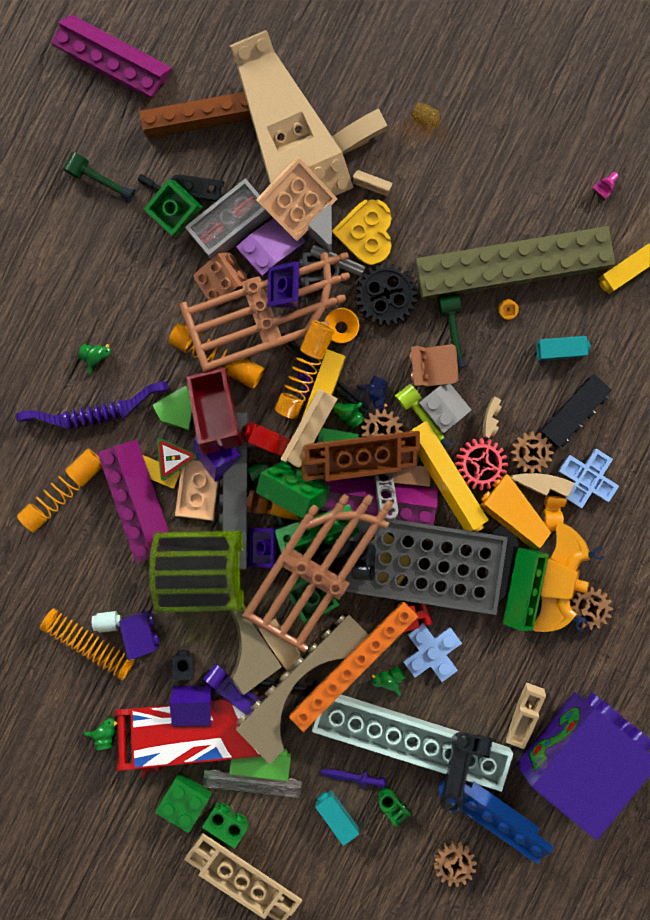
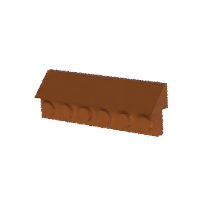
(360, 456)

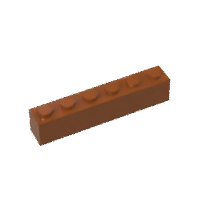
(194, 115)

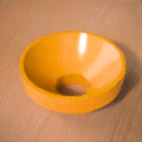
(349, 318)

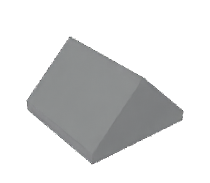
(321, 228)

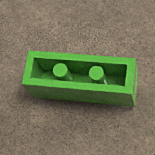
(260, 768)

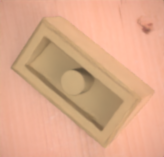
(372, 183)

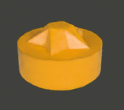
(508, 309)

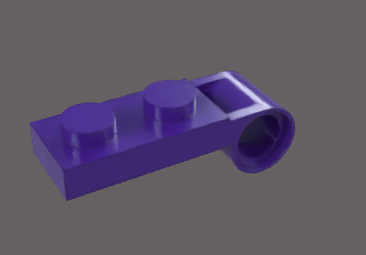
(222, 684)

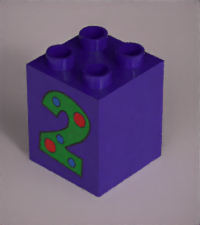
(588, 762)

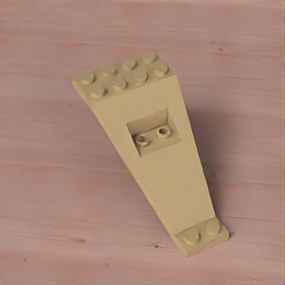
(278, 108)

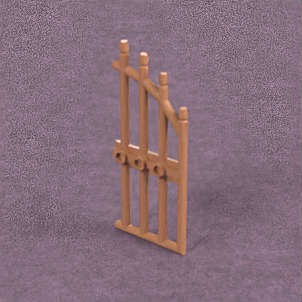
(265, 321)
(312, 572)

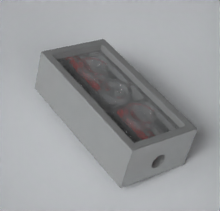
(228, 220)

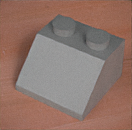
(444, 407)

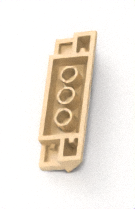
(241, 880)

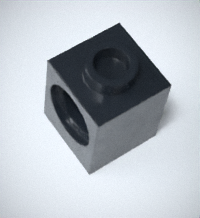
(178, 672)

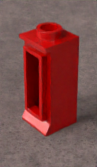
(264, 438)

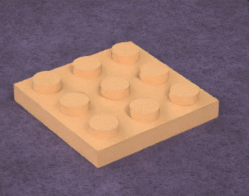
(296, 198)

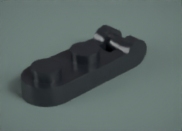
(200, 186)

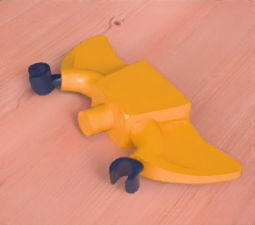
(562, 581)

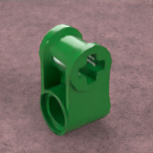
(395, 809)

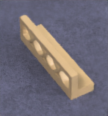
(309, 426)

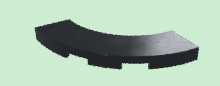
(510, 558)

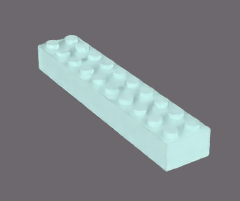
(407, 739)

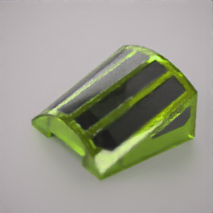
(196, 571)

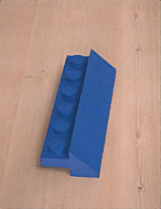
(502, 821)

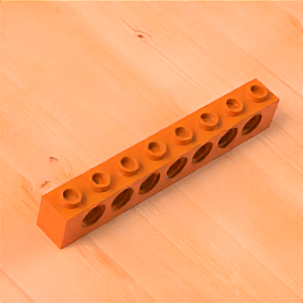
(353, 666)

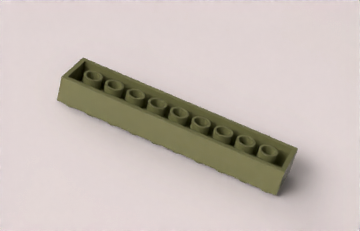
(514, 263)

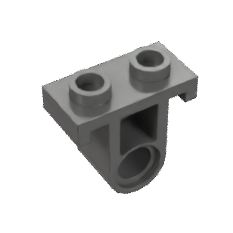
(315, 276)

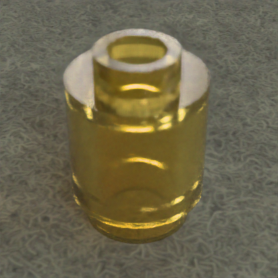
(426, 115)

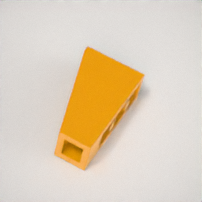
(514, 512)

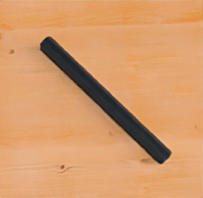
(340, 388)

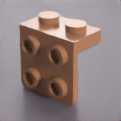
(220, 276)
(434, 365)

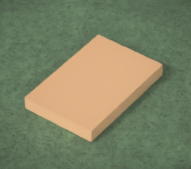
(196, 493)

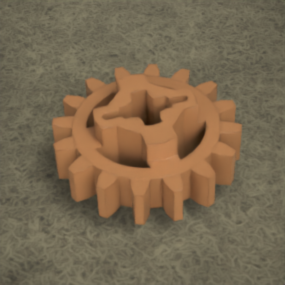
(374, 420)
(525, 458)
(599, 605)
(460, 870)

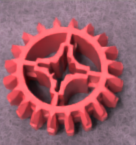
(484, 455)

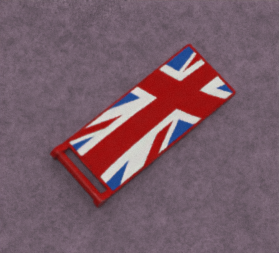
(161, 744)

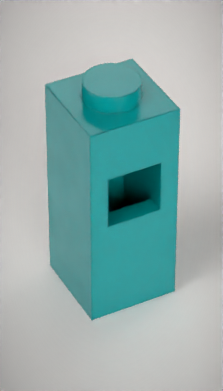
(562, 348)
(336, 817)

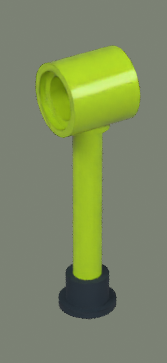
(408, 399)

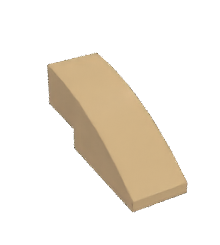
(360, 131)
(543, 483)
(285, 652)
(525, 715)

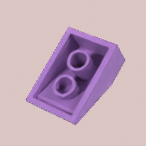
(268, 247)

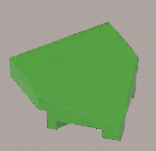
(175, 409)

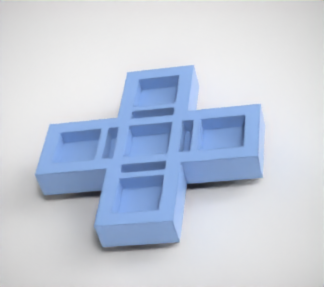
(588, 478)
(432, 652)

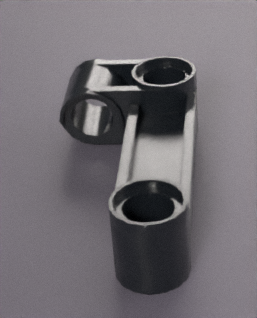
(364, 567)
(459, 765)

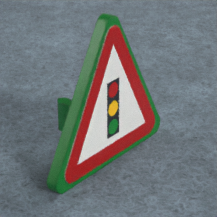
(172, 458)

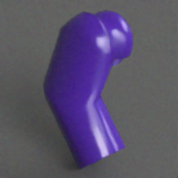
(305, 378)

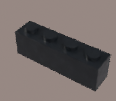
(575, 411)

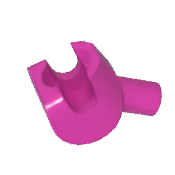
(606, 185)

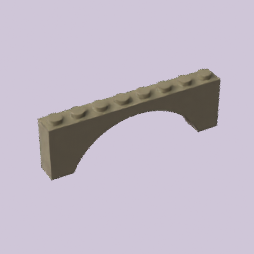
(254, 658)
(262, 724)

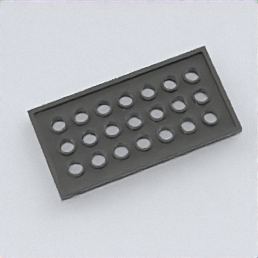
(429, 595)

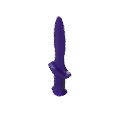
(362, 779)

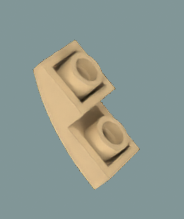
(489, 422)

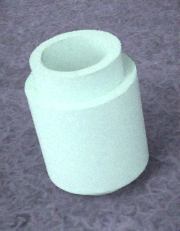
(106, 622)

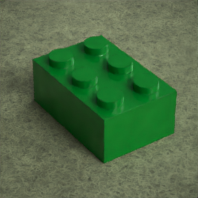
(287, 489)

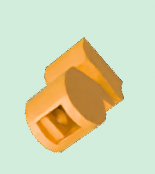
(553, 511)

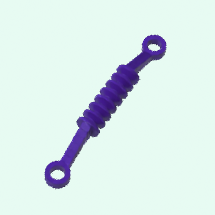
(123, 408)

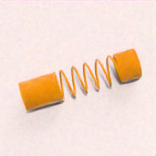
(314, 345)
(241, 370)
(79, 471)

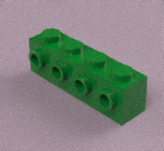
(284, 534)
(525, 589)

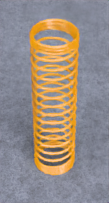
(49, 619)

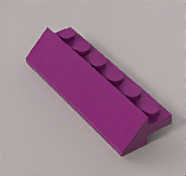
(110, 56)
(133, 496)
(414, 502)

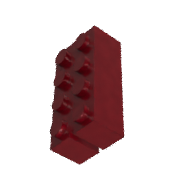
(213, 411)

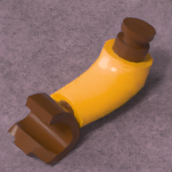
(260, 505)

